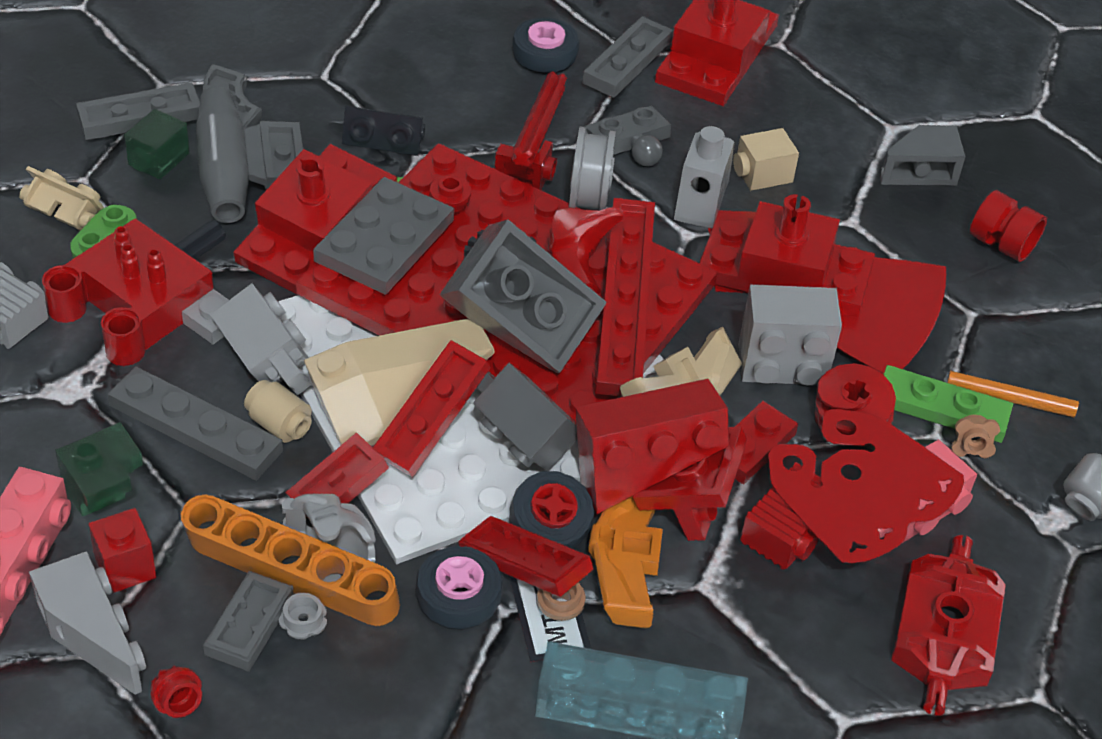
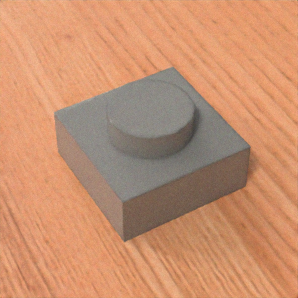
(198, 316)

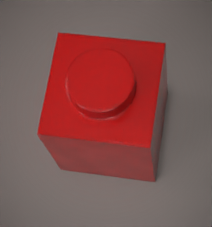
(123, 549)

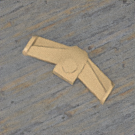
(713, 361)

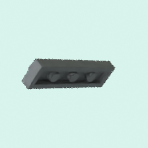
(196, 423)

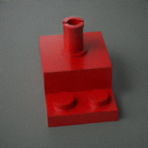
(715, 47)
(303, 210)
(788, 250)

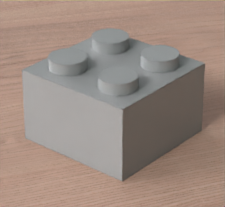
(789, 334)

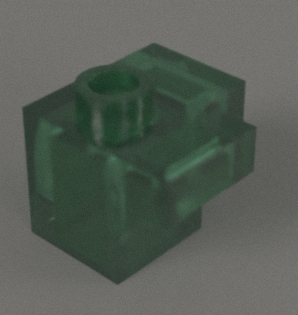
(98, 468)

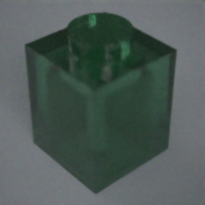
(157, 144)

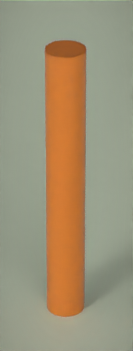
(1016, 394)

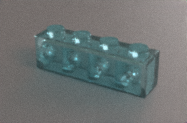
(638, 695)

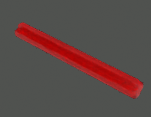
(539, 119)

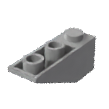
(82, 619)

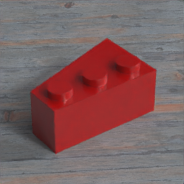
(647, 438)

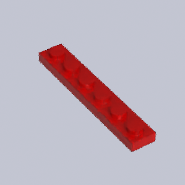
(626, 297)

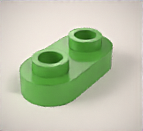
(100, 227)

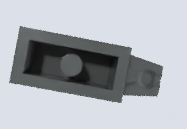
(526, 417)

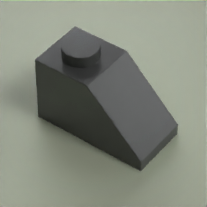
(925, 157)

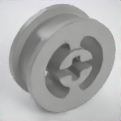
(592, 170)

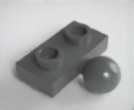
(637, 131)

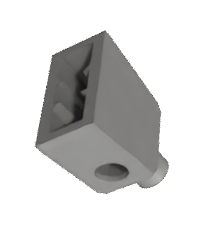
(710, 160)

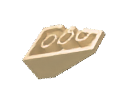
(372, 377)

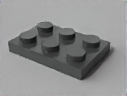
(384, 235)

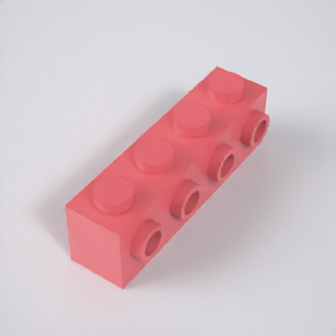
(30, 519)

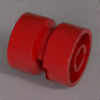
(1012, 228)

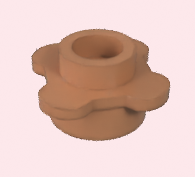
(971, 427)

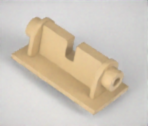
(51, 189)

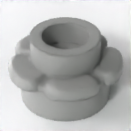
(303, 606)

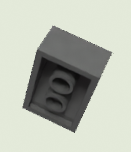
(523, 295)

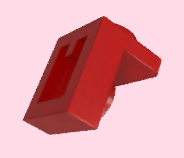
(534, 175)

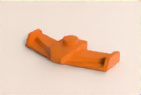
(623, 554)

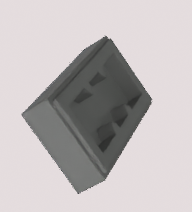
(248, 621)

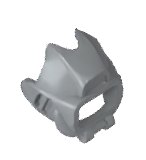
(332, 523)

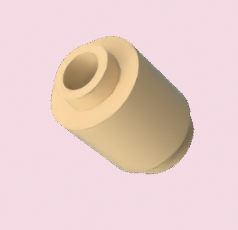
(278, 410)

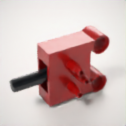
(136, 282)

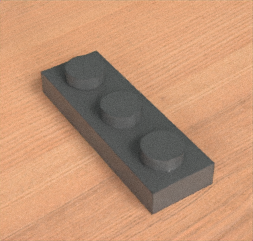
(627, 56)
(122, 112)

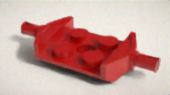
(944, 649)

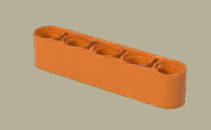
(278, 542)

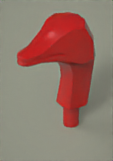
(577, 235)

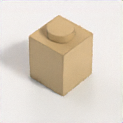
(766, 159)

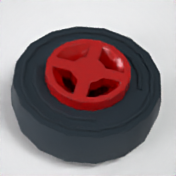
(562, 498)

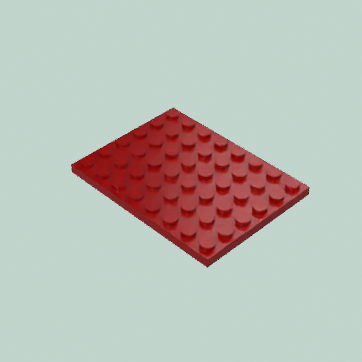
(414, 301)

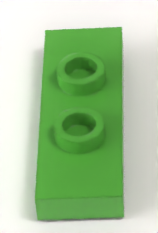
(943, 401)

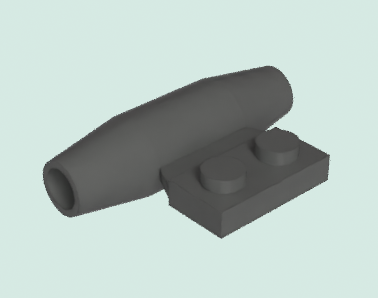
(235, 155)

